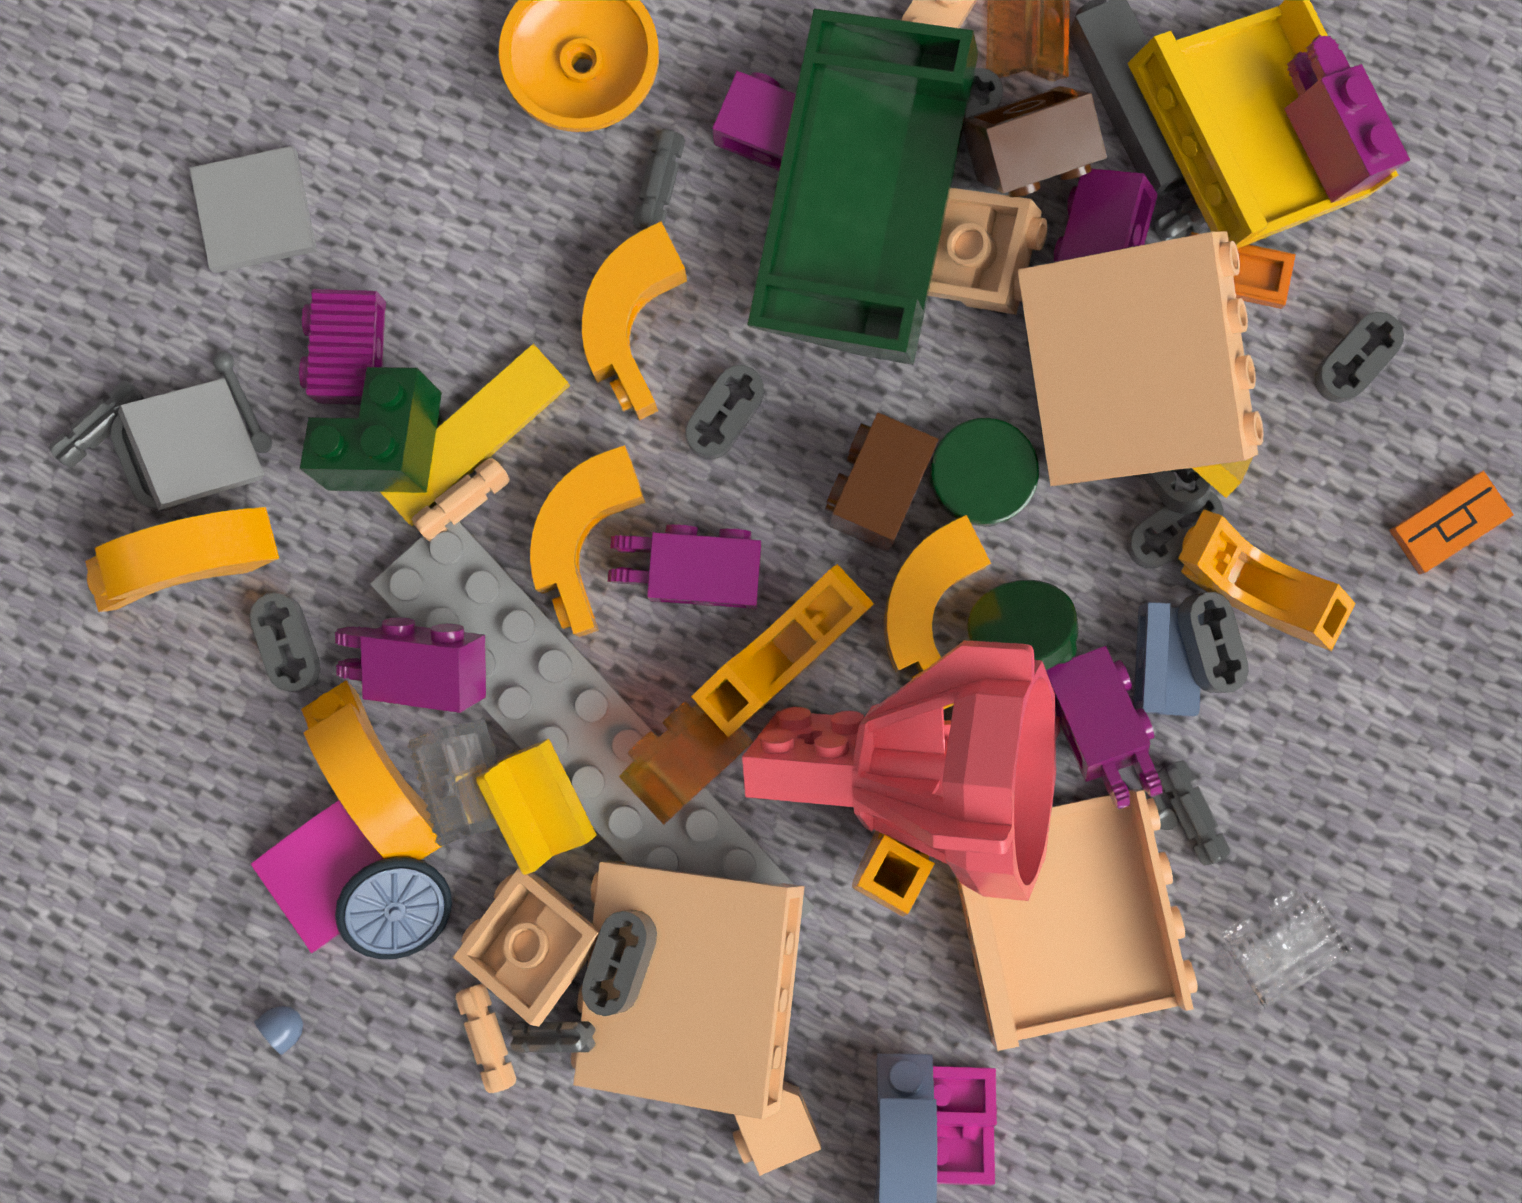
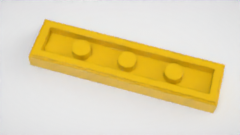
(485, 426)

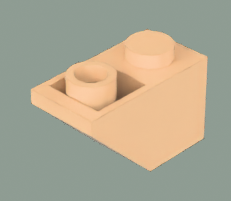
(779, 1137)

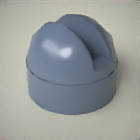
(280, 1027)

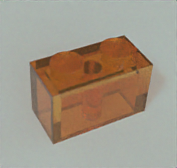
(681, 761)

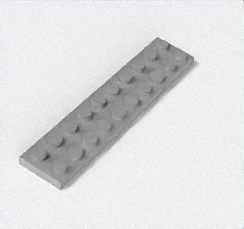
(549, 690)

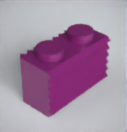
(344, 340)

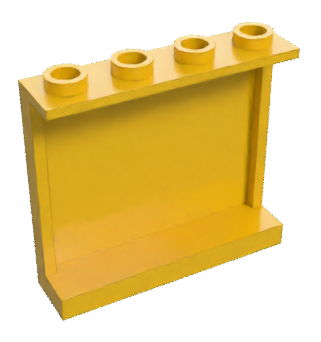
(1226, 121)

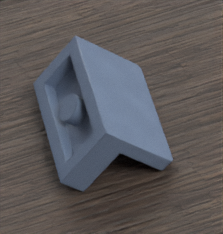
(1162, 666)

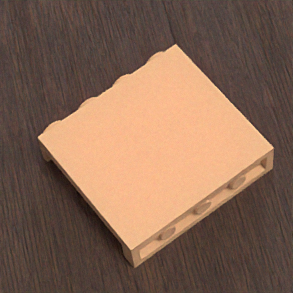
(1141, 360)
(1093, 934)
(713, 996)

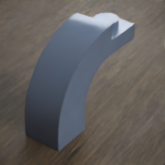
(906, 1129)

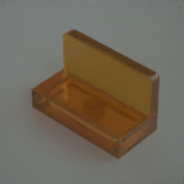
(1028, 38)

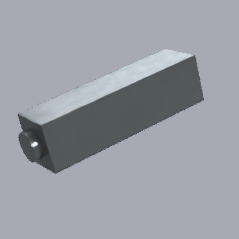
(1105, 41)

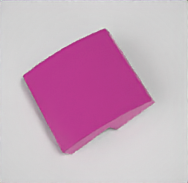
(312, 868)
(965, 1125)

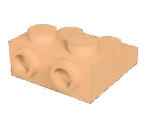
(984, 246)
(527, 945)

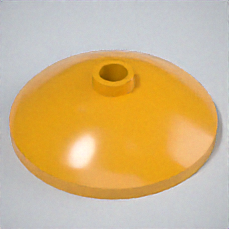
(549, 36)

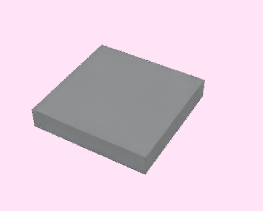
(253, 209)
(191, 443)

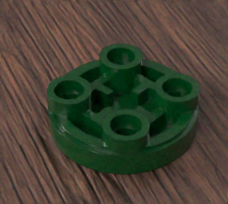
(984, 471)
(1027, 614)

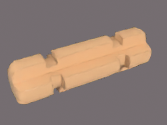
(461, 499)
(486, 1038)

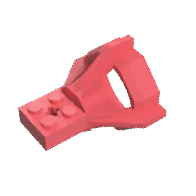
(953, 788)

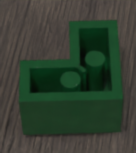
(386, 445)

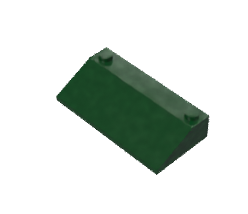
(864, 184)

